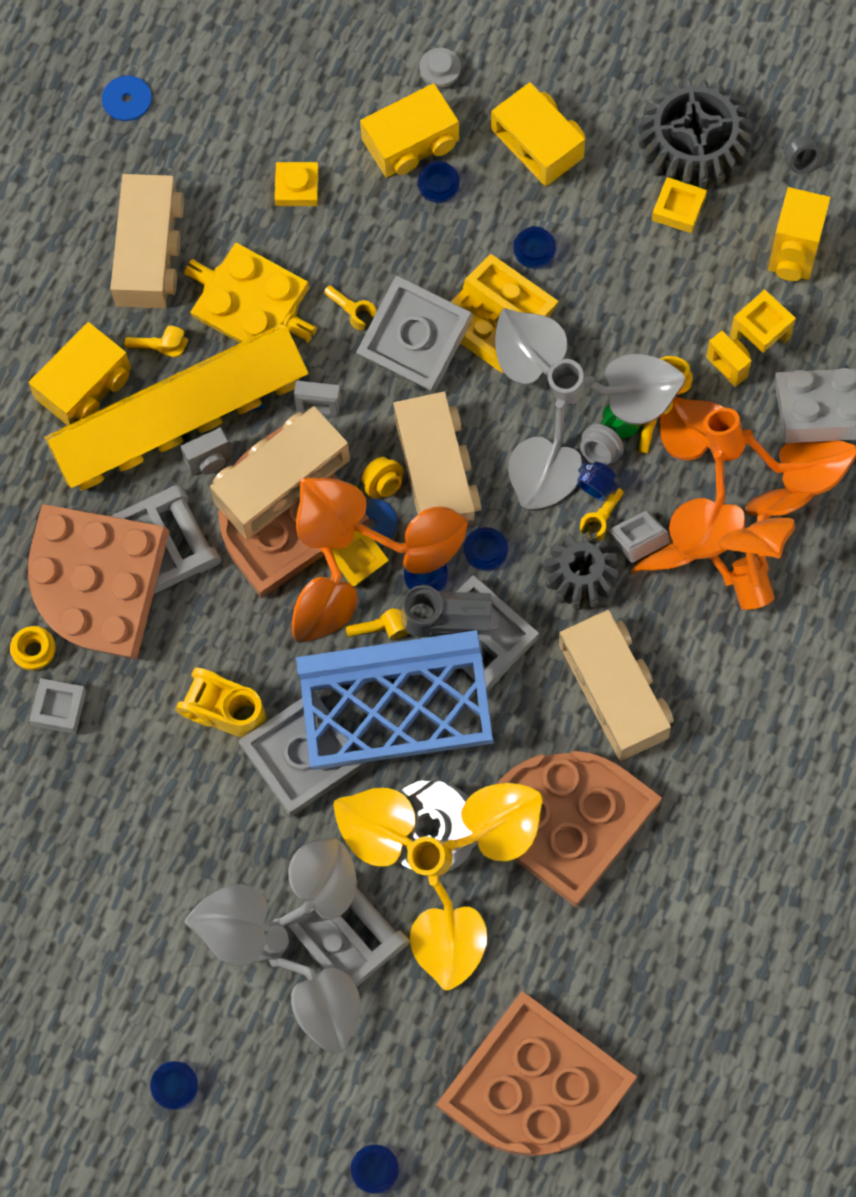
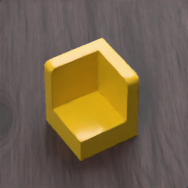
(763, 322)

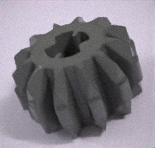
(584, 553)

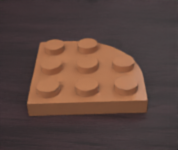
(273, 552)
(95, 577)
(584, 819)
(535, 1084)

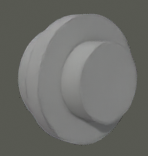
(440, 67)
(601, 444)

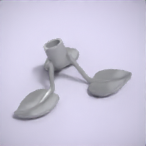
(534, 345)
(236, 933)

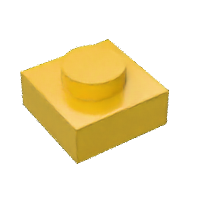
(296, 184)
(679, 205)
(729, 358)
(359, 558)

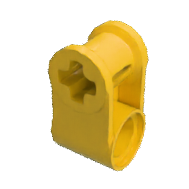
(215, 700)

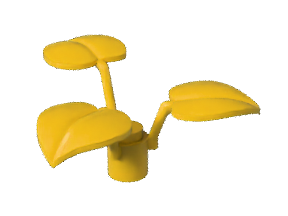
(502, 821)

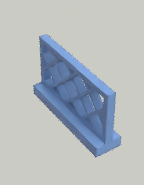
(389, 662)

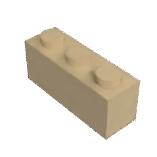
(146, 241)
(433, 456)
(271, 474)
(616, 684)

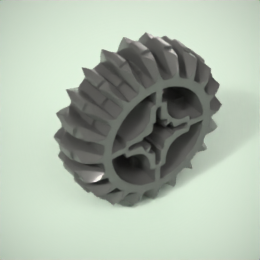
(724, 123)

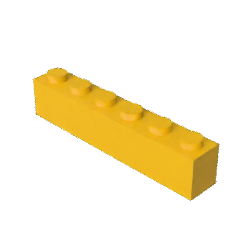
(176, 406)

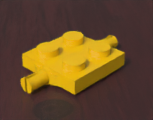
(249, 296)

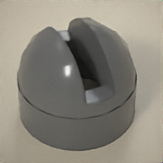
(807, 151)

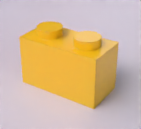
(410, 131)
(538, 133)
(798, 234)
(81, 375)

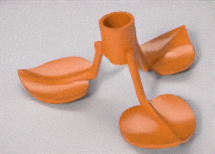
(701, 425)
(327, 520)
(761, 538)

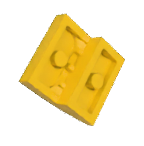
(489, 291)

